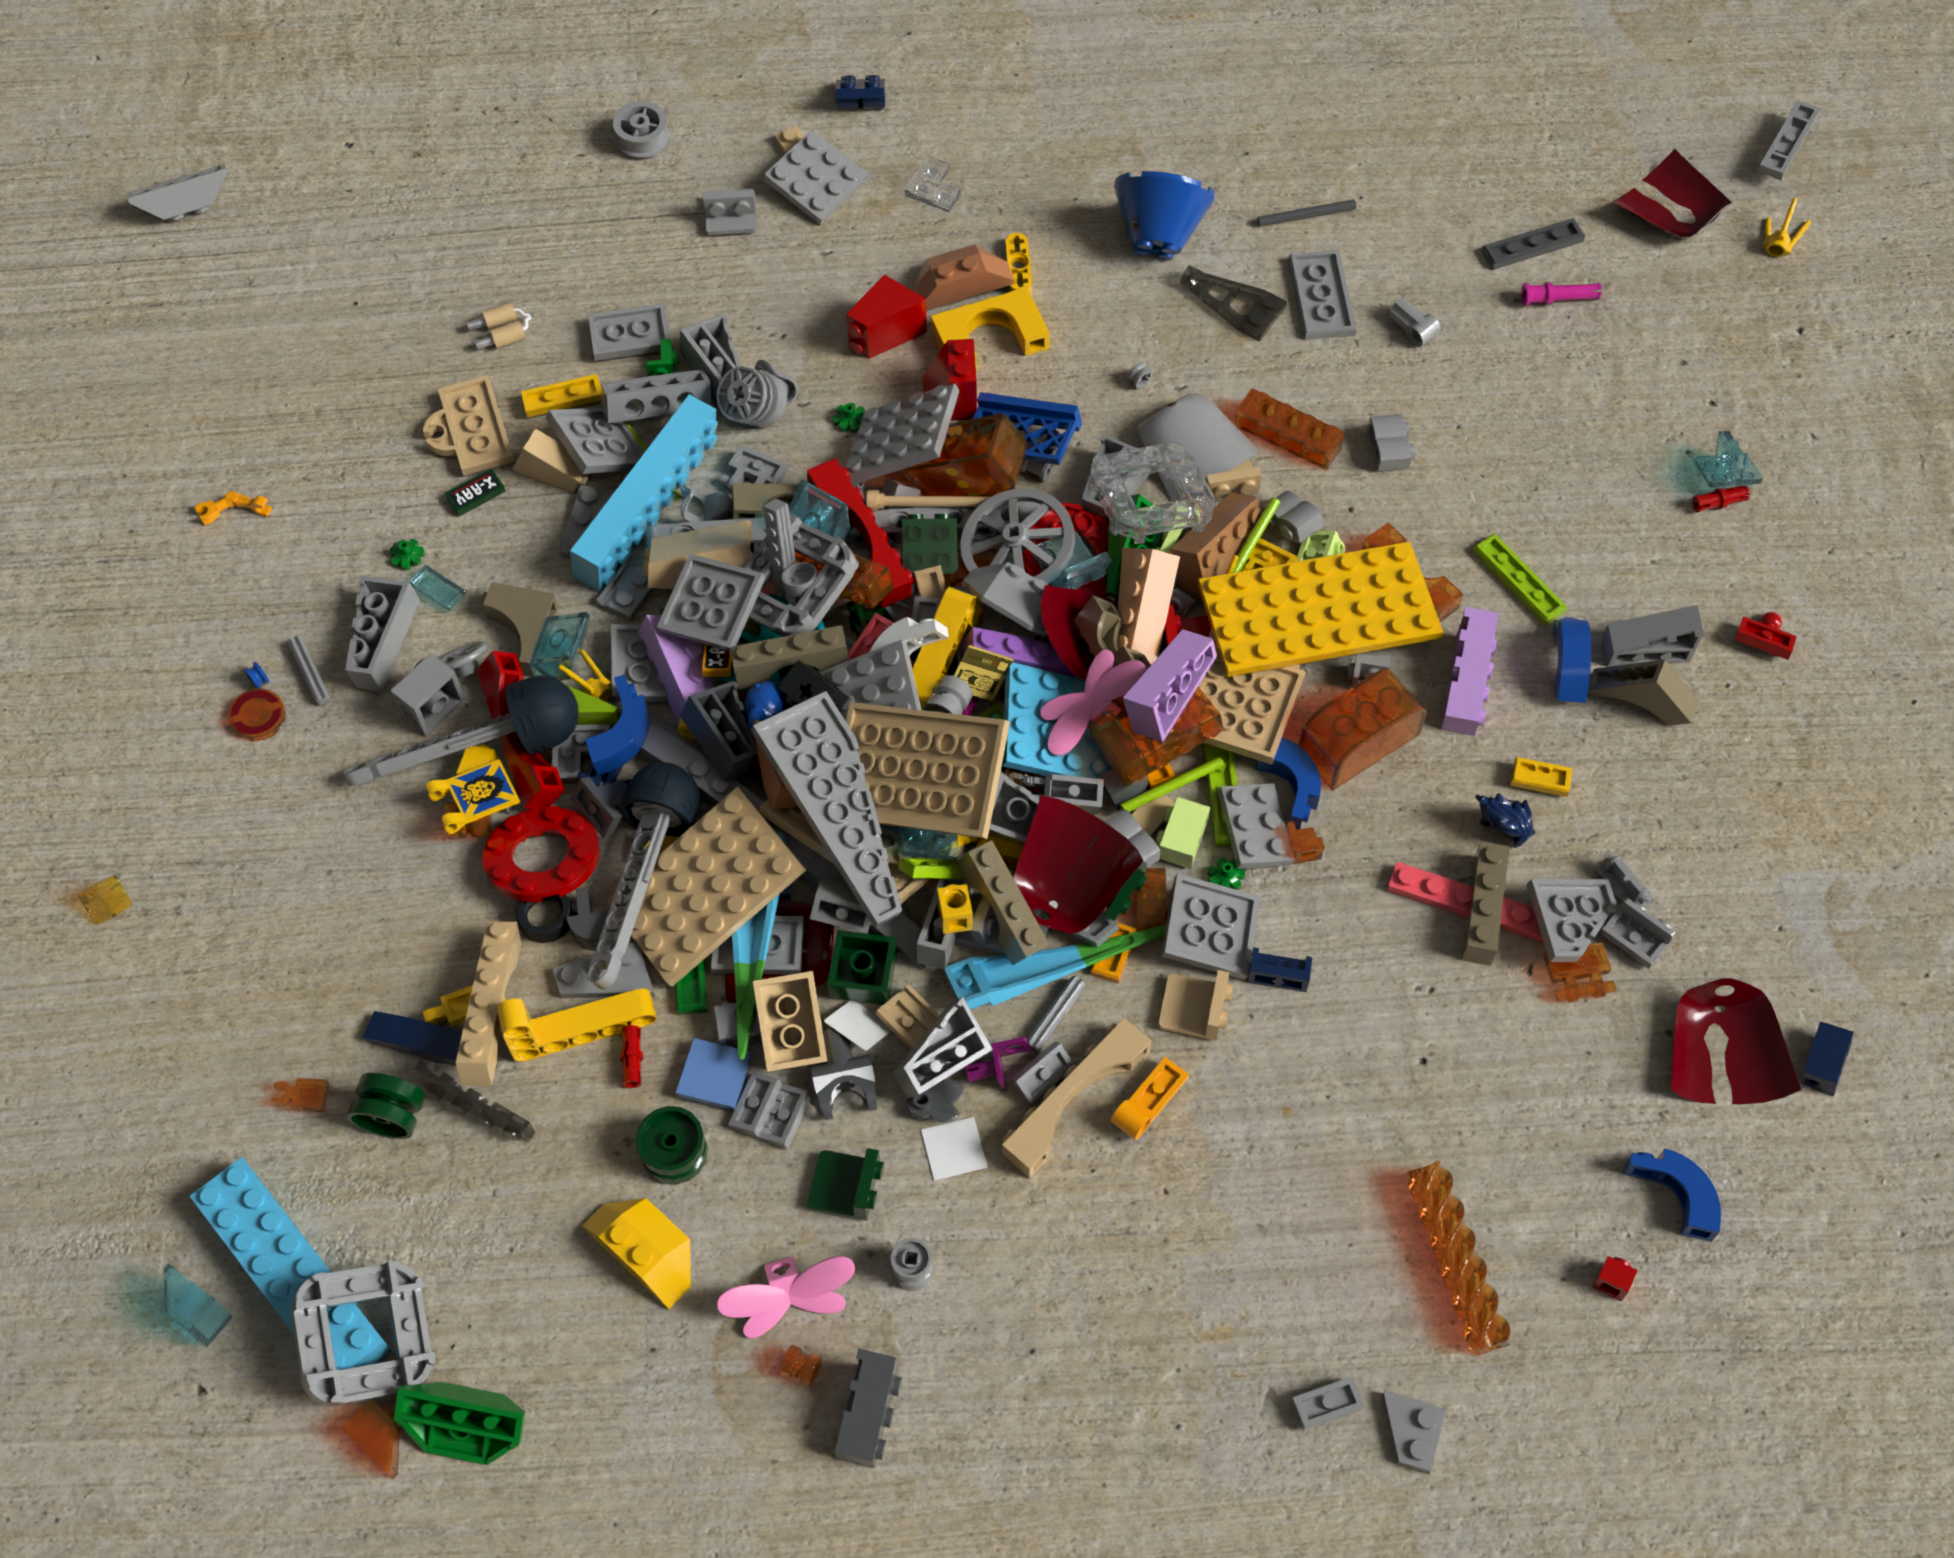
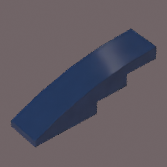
(414, 1037)

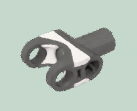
(842, 1074)

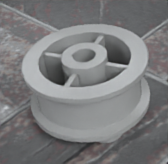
(641, 129)

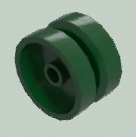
(386, 1106)
(671, 1145)

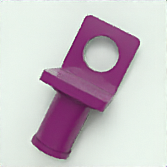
(994, 1066)

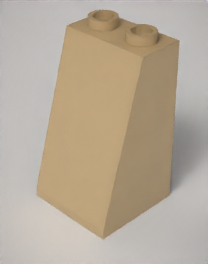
(669, 553)

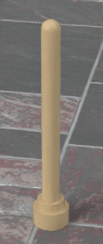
(878, 501)

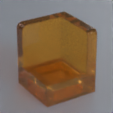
(1304, 844)

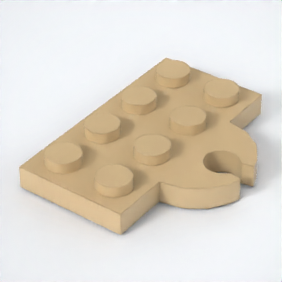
(470, 427)

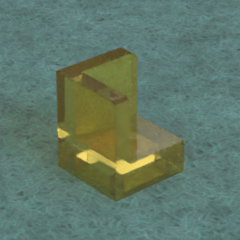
(105, 899)

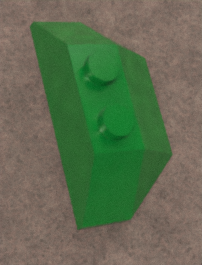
(459, 1421)

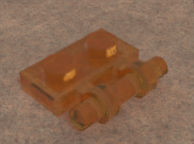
(1592, 965)

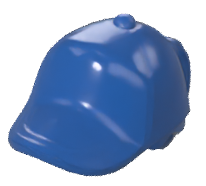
(764, 701)

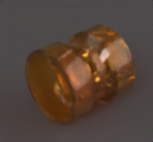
(800, 1365)

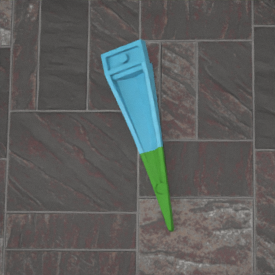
(750, 954)
(996, 980)

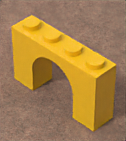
(1012, 310)

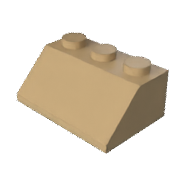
(789, 1021)

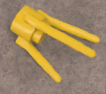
(1779, 242)
(598, 687)

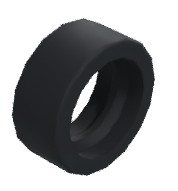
(548, 933)

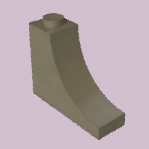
(523, 613)
(1648, 685)

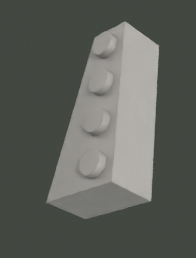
(379, 629)

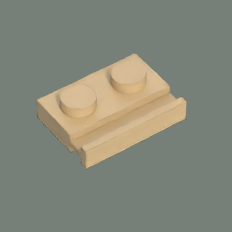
(907, 1016)

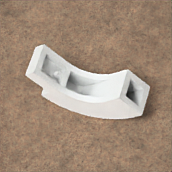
(912, 633)

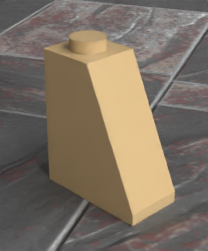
(549, 463)

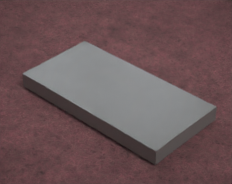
(1322, 295)

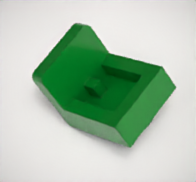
(669, 358)

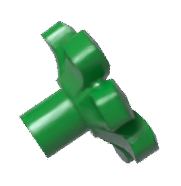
(849, 417)
(406, 554)
(1226, 874)

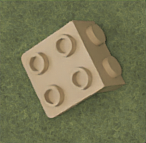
(1240, 480)
(1195, 1005)

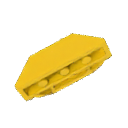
(645, 1246)

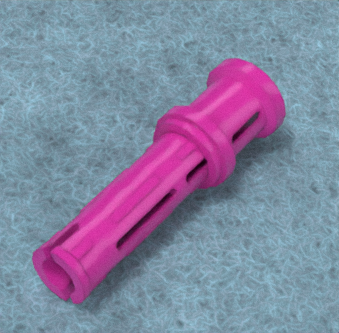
(1549, 293)

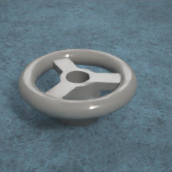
(464, 658)

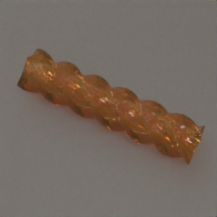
(1461, 1268)

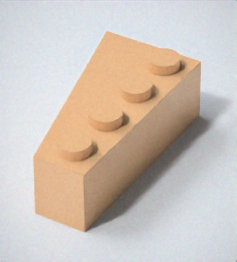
(1145, 598)

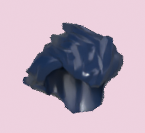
(1508, 815)

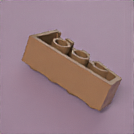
(1212, 550)

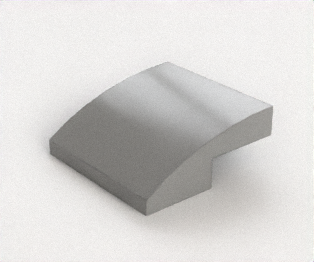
(770, 1110)

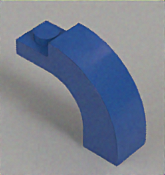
(1573, 659)
(627, 737)
(1301, 773)
(1689, 1183)

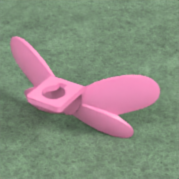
(1076, 709)
(768, 1303)

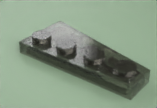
(474, 1103)

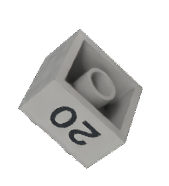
(427, 694)

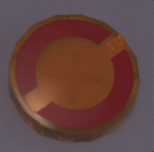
(257, 714)

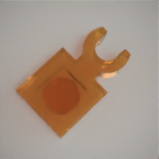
(306, 1096)

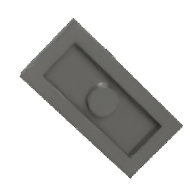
(600, 803)

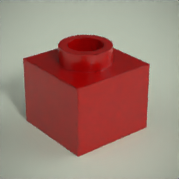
(1615, 1277)

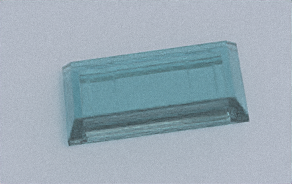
(437, 588)

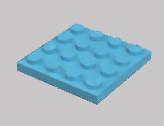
(1028, 732)

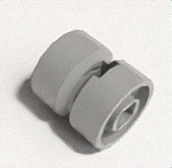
(797, 580)
(949, 696)
(911, 1264)

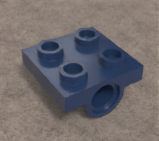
(850, 90)

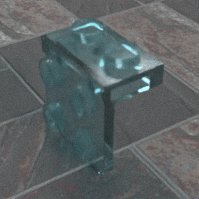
(1081, 566)

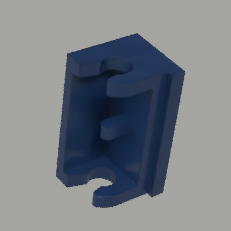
(1279, 971)
(1827, 1057)

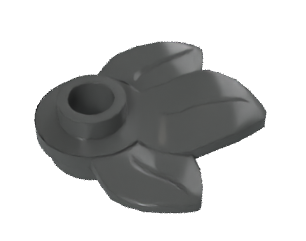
(938, 1101)

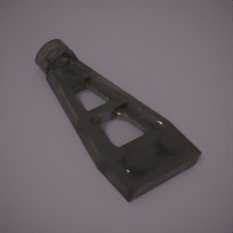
(1259, 318)

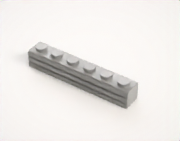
(779, 540)

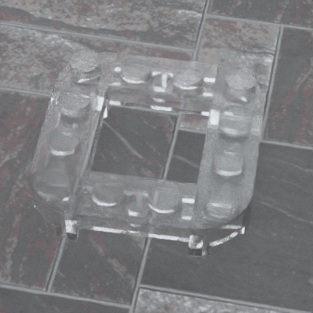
(1174, 463)

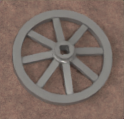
(1023, 541)

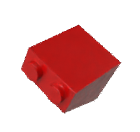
(885, 318)
(956, 366)

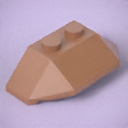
(961, 276)

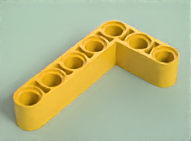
(956, 612)
(573, 1026)

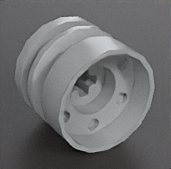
(751, 397)

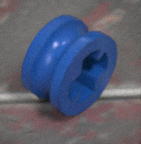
(256, 675)

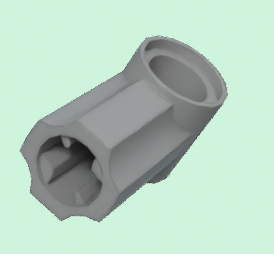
(1418, 327)

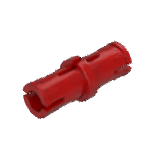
(1720, 498)
(631, 1056)

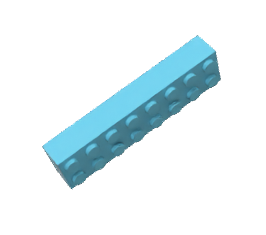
(644, 494)
(280, 1258)

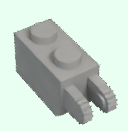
(1079, 791)

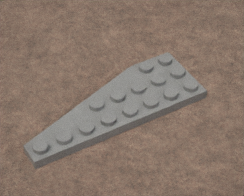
(825, 776)

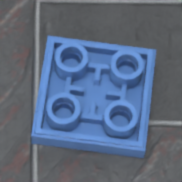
(713, 1074)

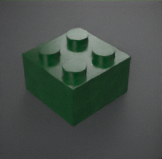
(862, 967)

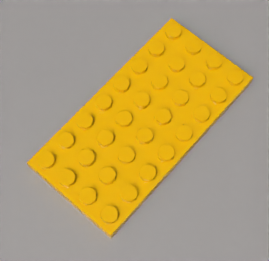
(1319, 609)

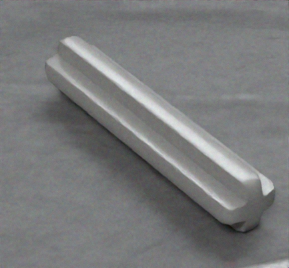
(309, 670)
(1055, 1013)

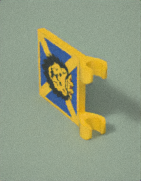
(475, 794)

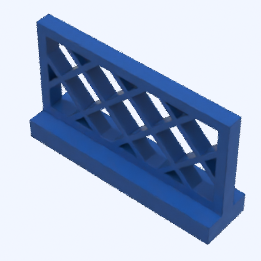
(1039, 413)

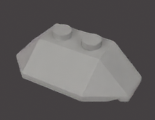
(181, 195)
(1010, 593)

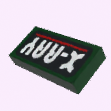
(475, 492)

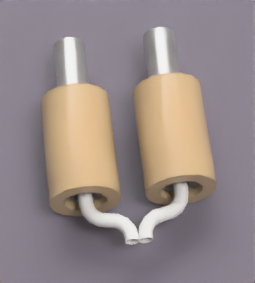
(497, 317)

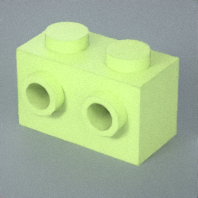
(1183, 832)

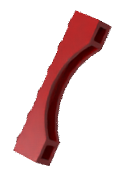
(836, 481)
(534, 777)

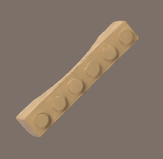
(480, 1033)
(1116, 1054)

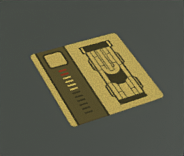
(983, 671)

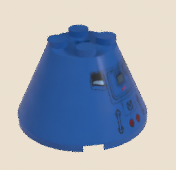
(1161, 210)

